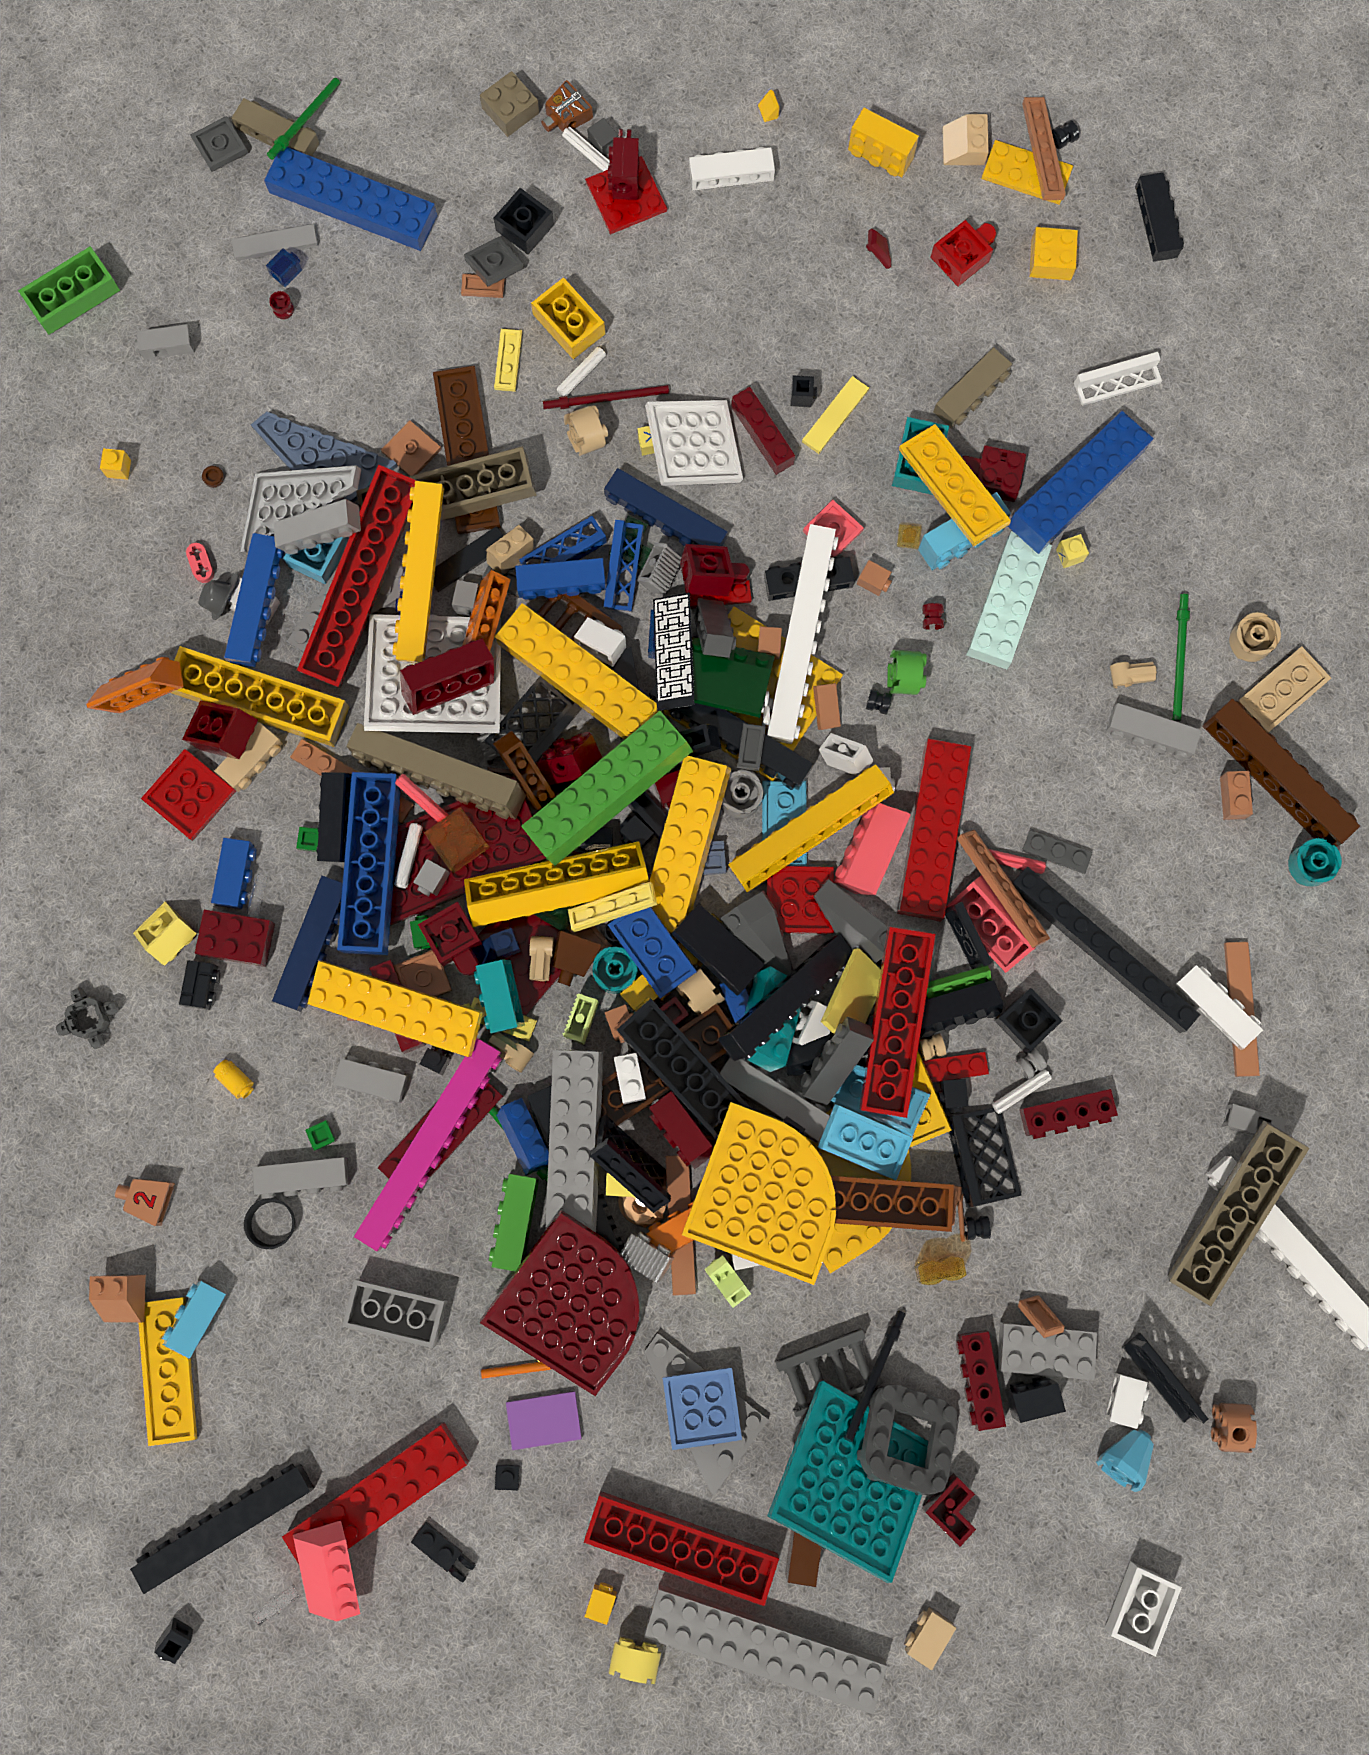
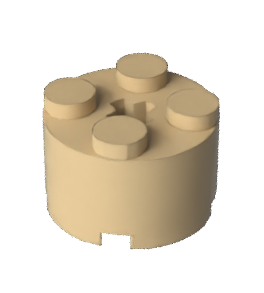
(585, 430)
(1254, 637)
(700, 991)

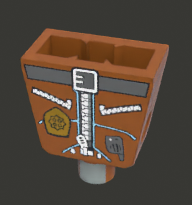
(566, 109)

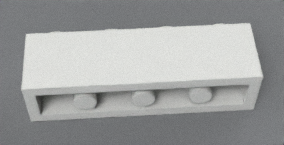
(731, 168)
(1219, 1007)

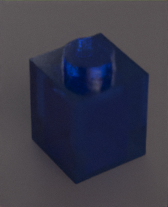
(284, 267)

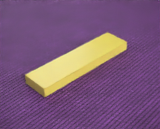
(835, 415)
(612, 907)

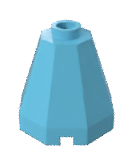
(1128, 1459)

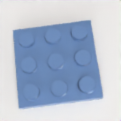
(702, 1408)

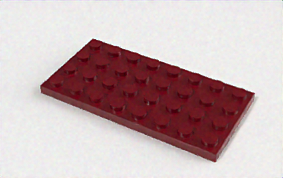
(508, 850)

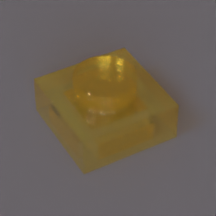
(908, 536)

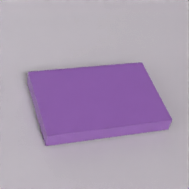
(543, 1420)

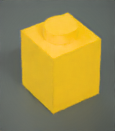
(115, 464)
(601, 1603)

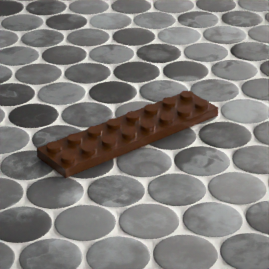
(463, 433)

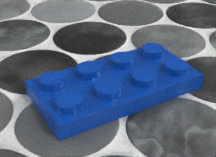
(653, 950)

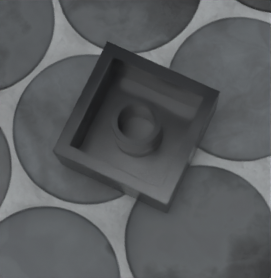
(523, 220)
(1028, 1020)
(1034, 1399)

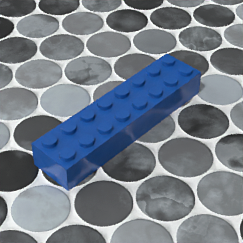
(351, 198)
(1080, 482)
(369, 864)

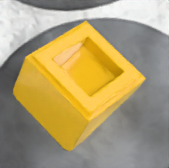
(769, 107)

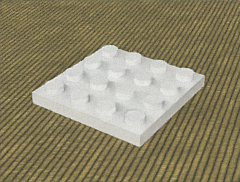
(693, 442)

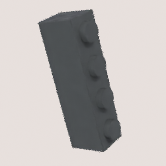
(714, 628)
(836, 1060)

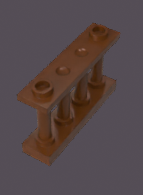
(576, 604)

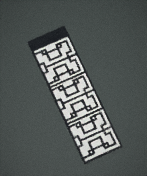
(673, 652)

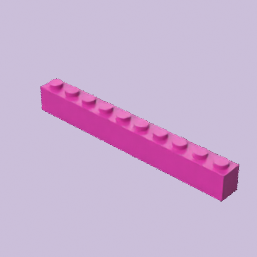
(427, 1145)

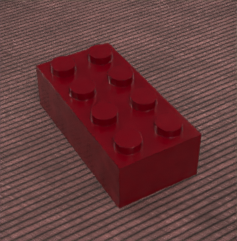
(447, 676)

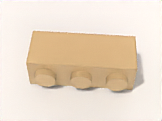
(258, 750)

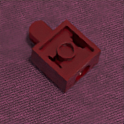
(624, 166)
(998, 471)
(710, 570)
(569, 758)
(453, 939)

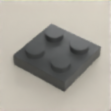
(219, 143)
(493, 261)

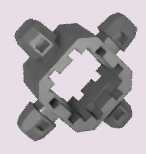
(81, 1002)

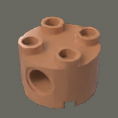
(1234, 1427)

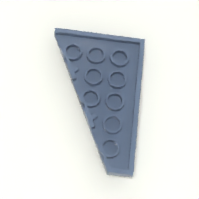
(309, 449)

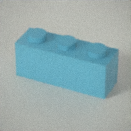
(193, 1319)

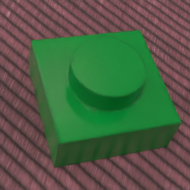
(307, 839)
(320, 1135)

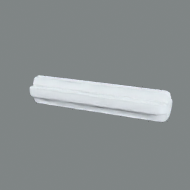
(586, 148)
(581, 372)
(408, 855)
(1021, 1091)

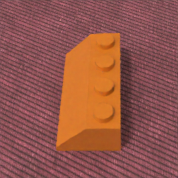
(138, 686)

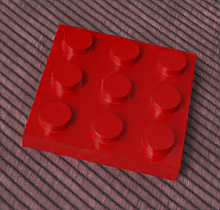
(625, 213)
(188, 794)
(792, 895)

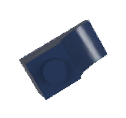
(497, 947)

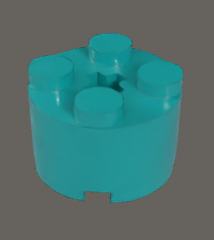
(1319, 851)
(602, 968)

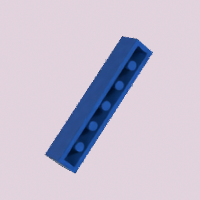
(254, 601)

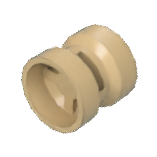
(932, 1047)

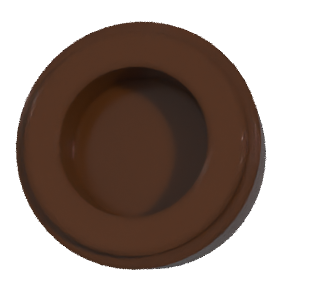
(212, 476)

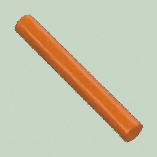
(513, 1369)

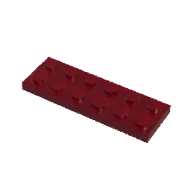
(486, 1102)

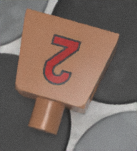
(146, 1199)

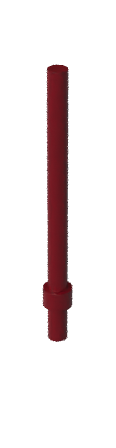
(564, 402)

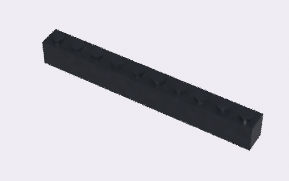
(1105, 951)
(939, 1014)

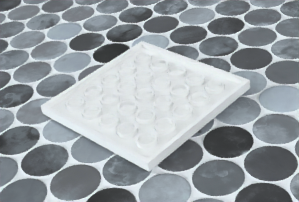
(383, 697)

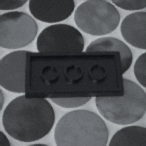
(718, 949)

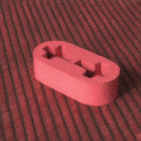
(195, 564)

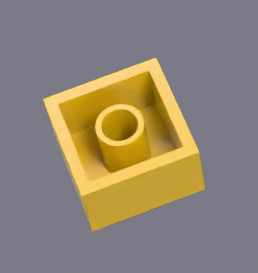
(1053, 253)

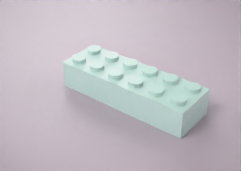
(1008, 602)

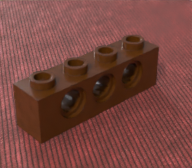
(524, 770)

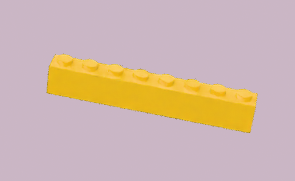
(419, 572)
(811, 828)

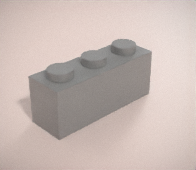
(371, 1079)

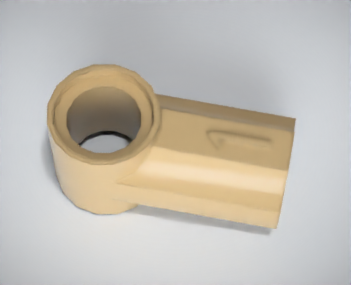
(1129, 674)
(541, 952)
(514, 1054)

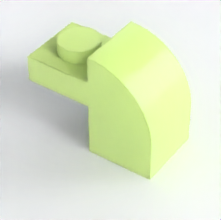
(727, 1281)

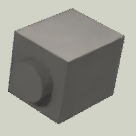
(601, 136)

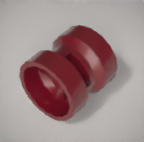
(281, 300)
(933, 614)

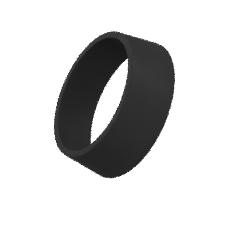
(248, 1224)

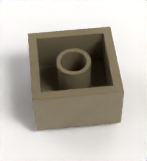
(509, 103)

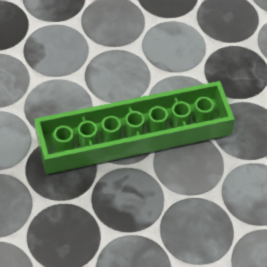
(607, 788)

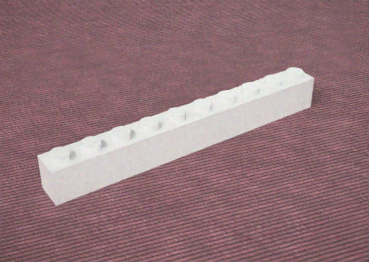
(801, 633)
(1307, 1264)

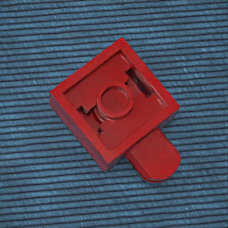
(964, 251)

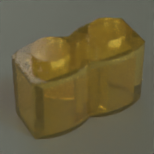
(933, 1272)

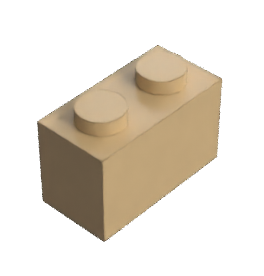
(508, 550)
(929, 1638)

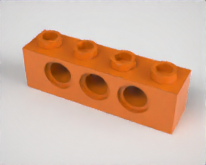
(487, 608)

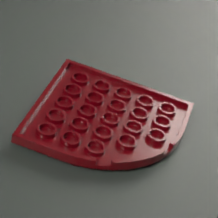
(570, 1304)

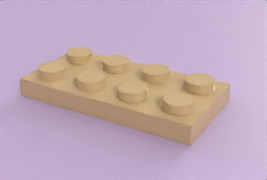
(1284, 689)

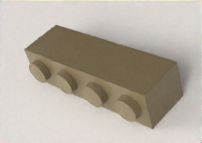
(268, 125)
(972, 388)

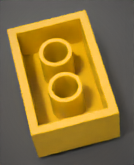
(882, 143)
(568, 318)

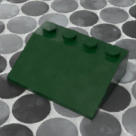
(731, 682)

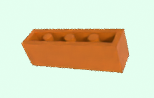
(670, 1232)

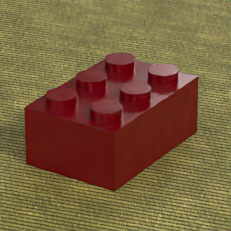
(220, 729)
(234, 938)
(681, 1131)

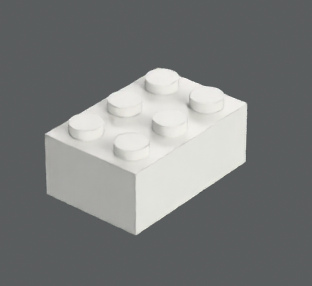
(1142, 1608)

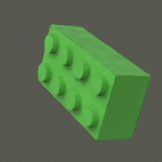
(69, 290)
(515, 1222)

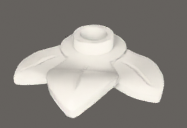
(767, 708)

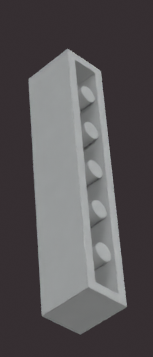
(775, 1097)

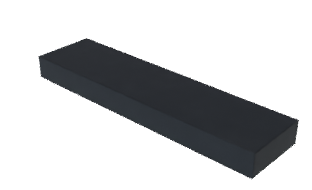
(464, 560)

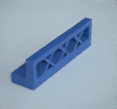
(573, 553)
(615, 565)

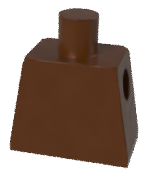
(573, 956)

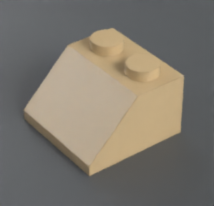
(966, 140)

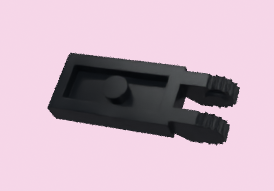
(441, 1551)

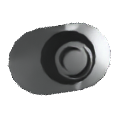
(215, 595)

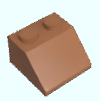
(118, 1297)

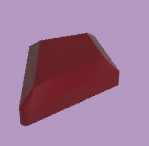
(879, 247)

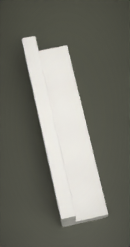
(1117, 371)

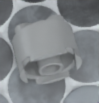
(753, 793)

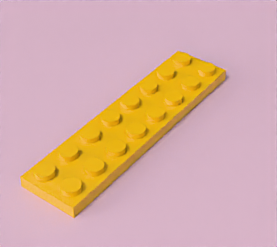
(395, 1008)

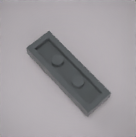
(1057, 852)

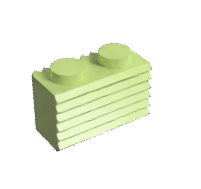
(581, 1019)

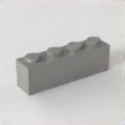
(317, 526)
(1153, 731)
(300, 1176)

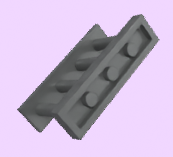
(832, 1349)

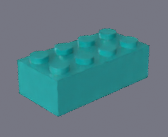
(775, 1052)

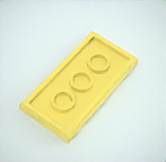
(854, 992)

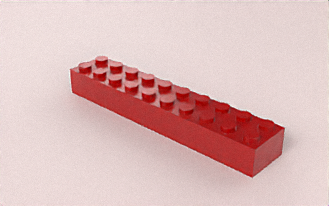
(358, 578)

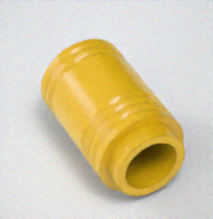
(233, 1079)

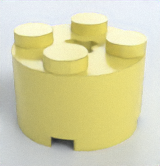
(635, 1661)

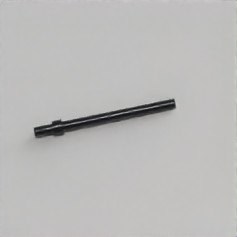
(892, 1335)

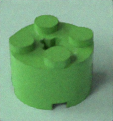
(906, 672)

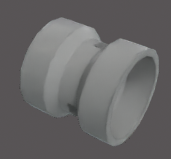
(1031, 1063)

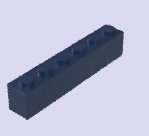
(662, 511)
(310, 945)

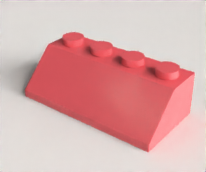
(871, 849)
(993, 924)
(327, 1572)

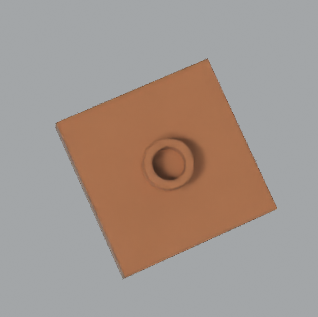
(411, 449)
(424, 975)

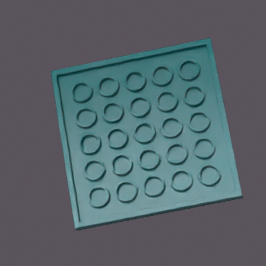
(831, 1498)

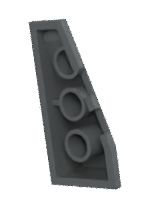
(852, 921)
(757, 928)

